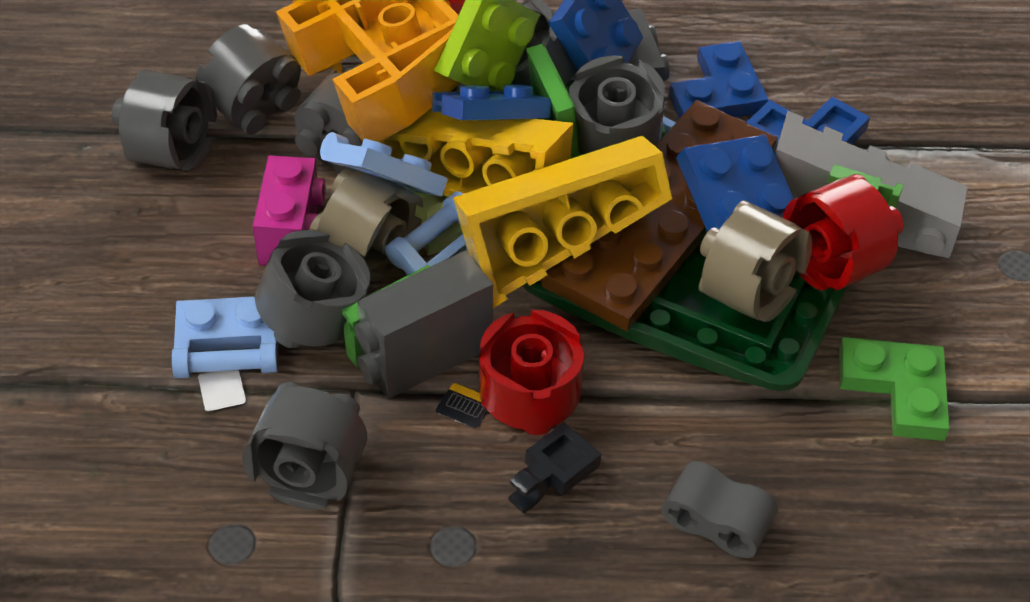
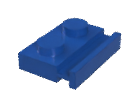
(481, 104)

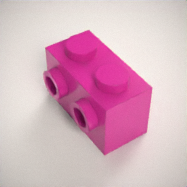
(286, 201)

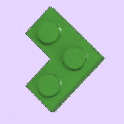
(906, 371)

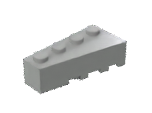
(928, 202)

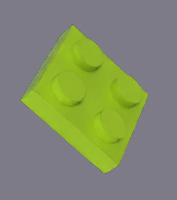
(487, 43)

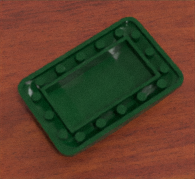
(718, 337)

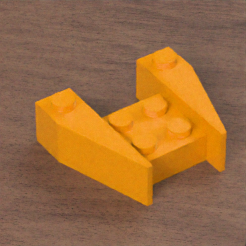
(398, 52)

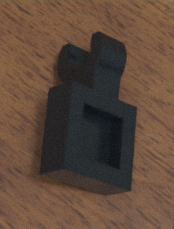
(556, 461)

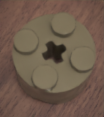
(368, 216)
(754, 261)

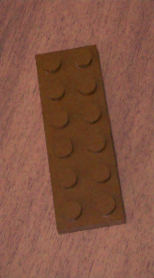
(635, 264)

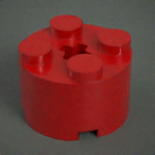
(850, 231)
(531, 370)

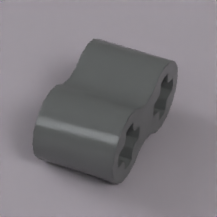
(720, 509)

